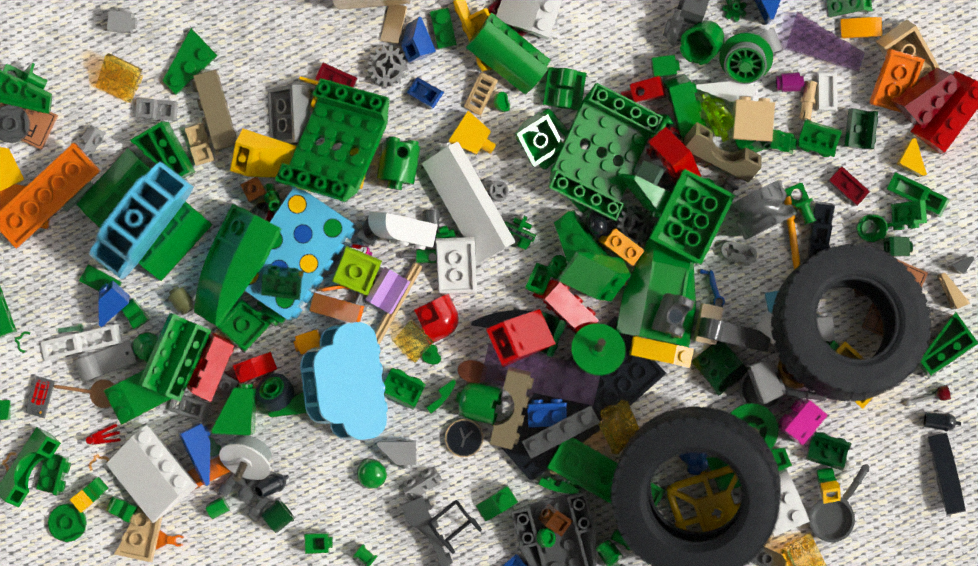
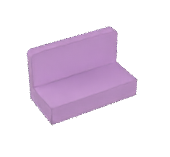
(387, 290)

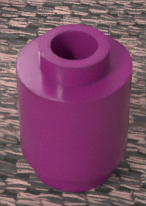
(789, 82)

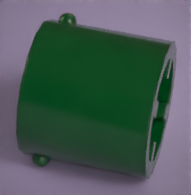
(278, 516)

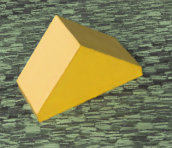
(912, 159)

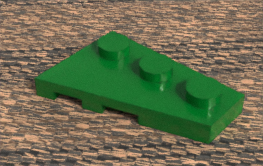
(189, 61)

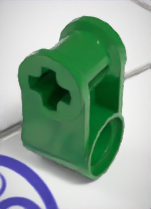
(609, 553)

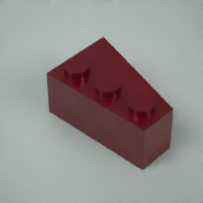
(927, 97)

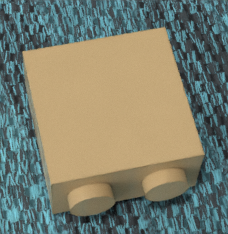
(753, 119)

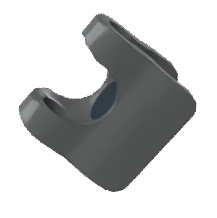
(672, 314)

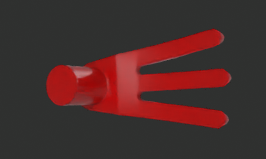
(98, 438)

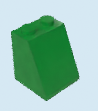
(238, 413)

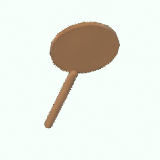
(96, 392)

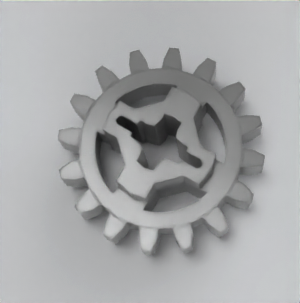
(396, 67)

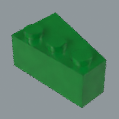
(684, 103)
(163, 146)
(576, 236)
(948, 346)

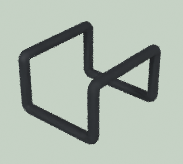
(446, 541)

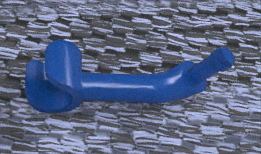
(713, 286)

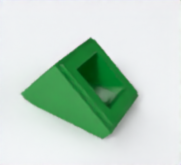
(5, 409)

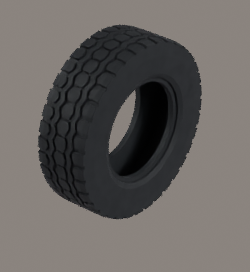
(897, 300)

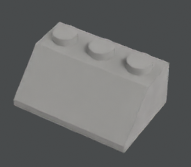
(289, 112)

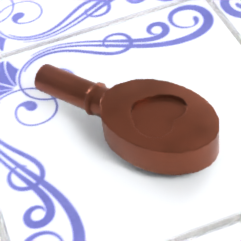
(471, 371)

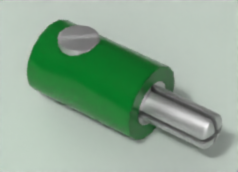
(422, 256)

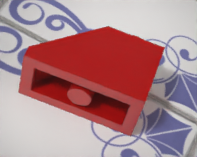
(255, 367)

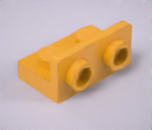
(622, 246)

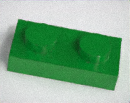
(443, 28)
(96, 278)

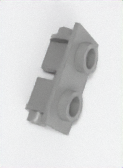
(93, 139)
(428, 477)

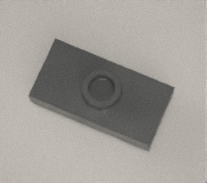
(769, 558)

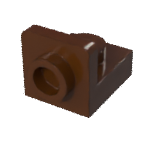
(253, 189)
(554, 519)

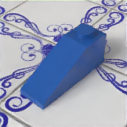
(198, 448)

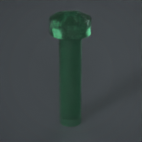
(68, 329)

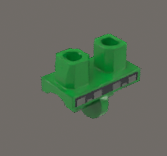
(525, 236)

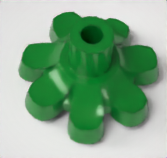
(734, 12)

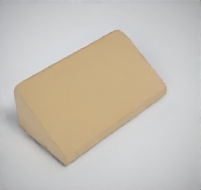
(394, 24)
(707, 311)

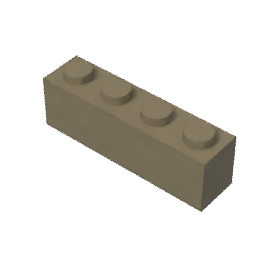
(215, 109)

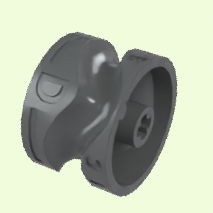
(762, 210)

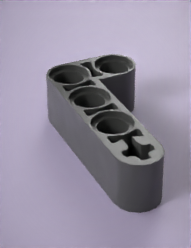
(733, 334)

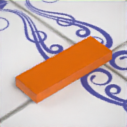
(336, 308)

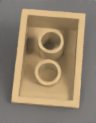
(909, 40)

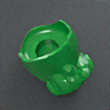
(144, 345)

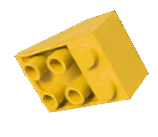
(260, 155)

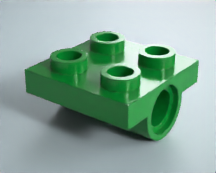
(564, 88)

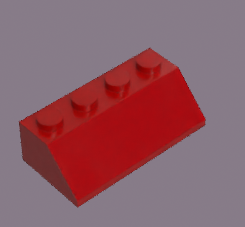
(951, 117)

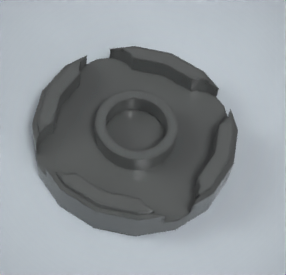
(13, 124)

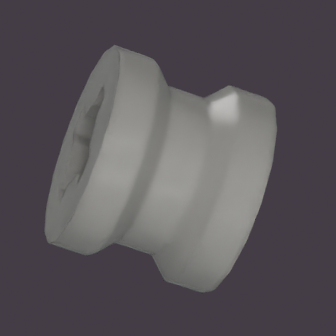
(496, 188)

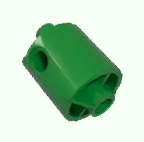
(397, 169)

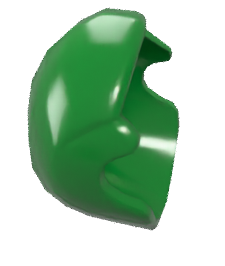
(879, 228)
(371, 473)

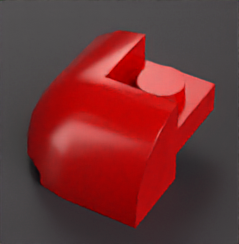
(438, 318)

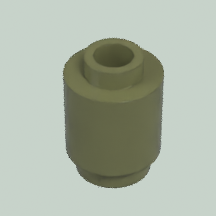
(181, 300)

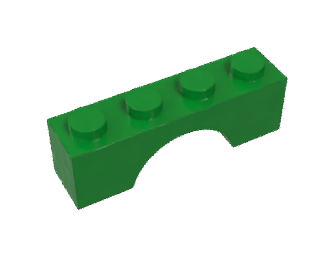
(15, 482)

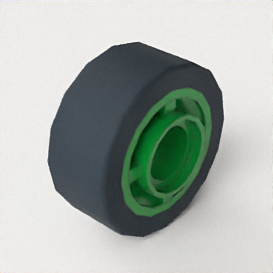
(274, 392)

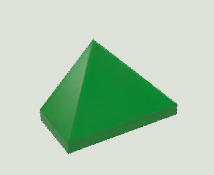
(538, 279)

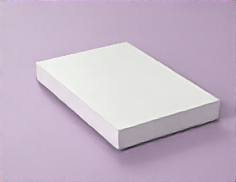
(456, 265)

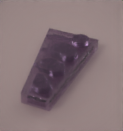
(816, 42)

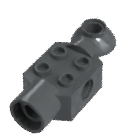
(688, 11)

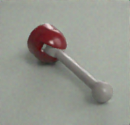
(942, 394)

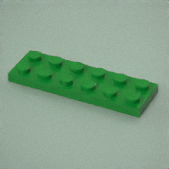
(589, 469)

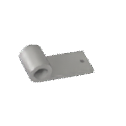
(105, 361)

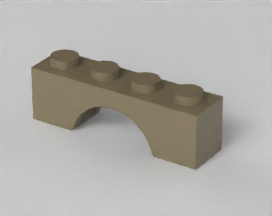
(741, 163)
(504, 431)

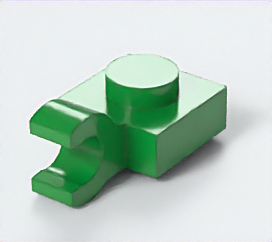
(272, 316)

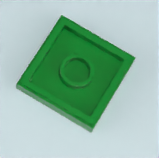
(242, 326)

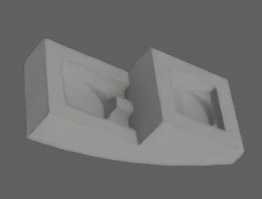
(156, 109)

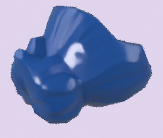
(695, 462)

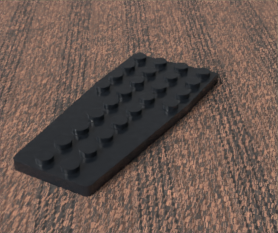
(626, 383)

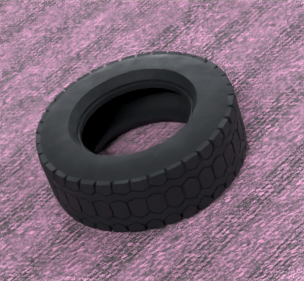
(706, 432)

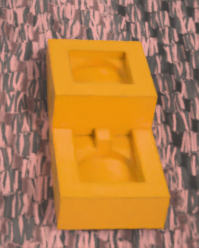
(861, 27)

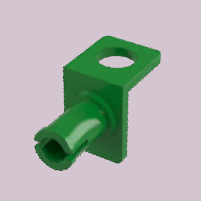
(27, 75)
(802, 204)

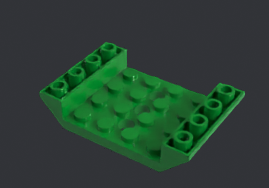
(343, 117)
(617, 127)
(177, 237)

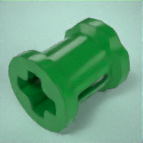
(365, 556)

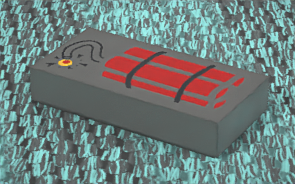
(40, 396)

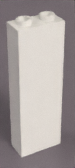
(467, 200)

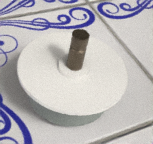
(246, 458)

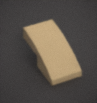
(199, 144)

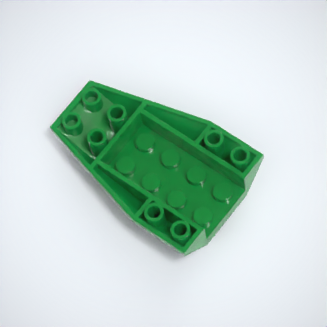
(233, 262)
(654, 275)

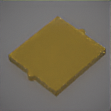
(413, 341)

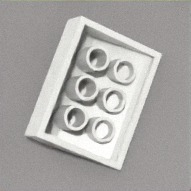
(530, 15)
(151, 473)

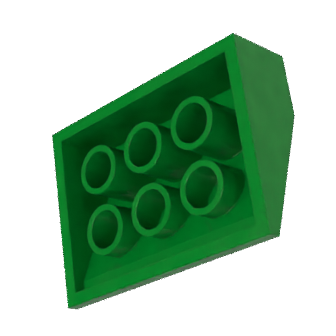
(692, 217)

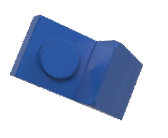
(425, 92)

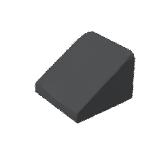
(962, 265)

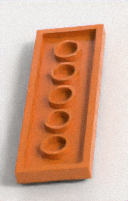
(46, 194)

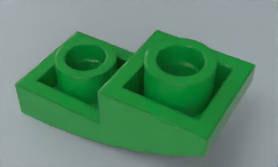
(783, 142)
(564, 486)

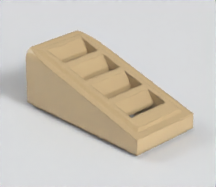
(487, 78)
(952, 292)

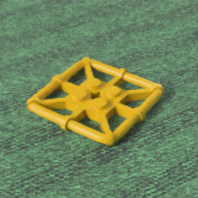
(705, 505)

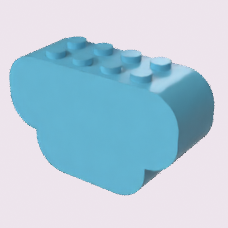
(140, 219)
(346, 382)

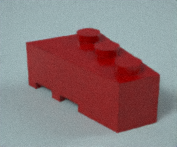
(673, 154)

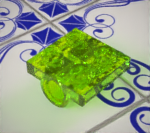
(718, 116)

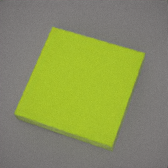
(357, 270)

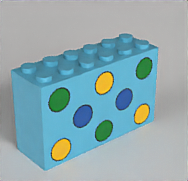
(307, 242)

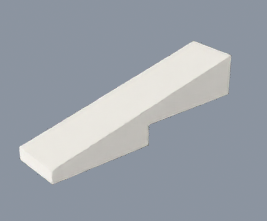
(77, 343)

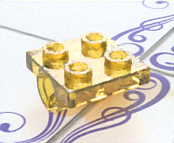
(119, 78)
(618, 425)
(803, 552)

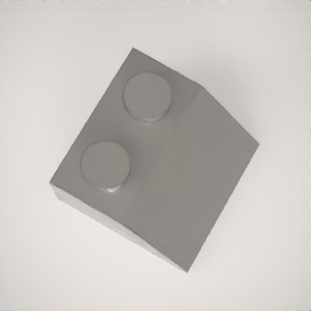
(765, 380)

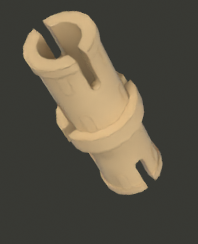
(808, 100)

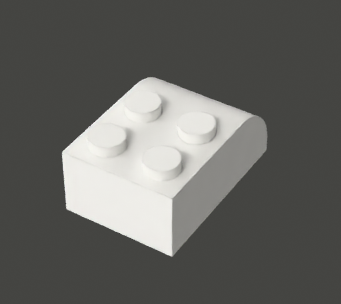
(402, 230)
(791, 508)

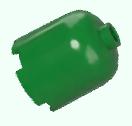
(702, 42)
(479, 402)

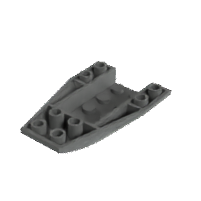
(573, 548)

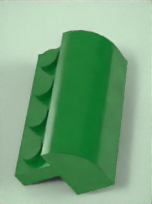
(508, 54)
(174, 357)

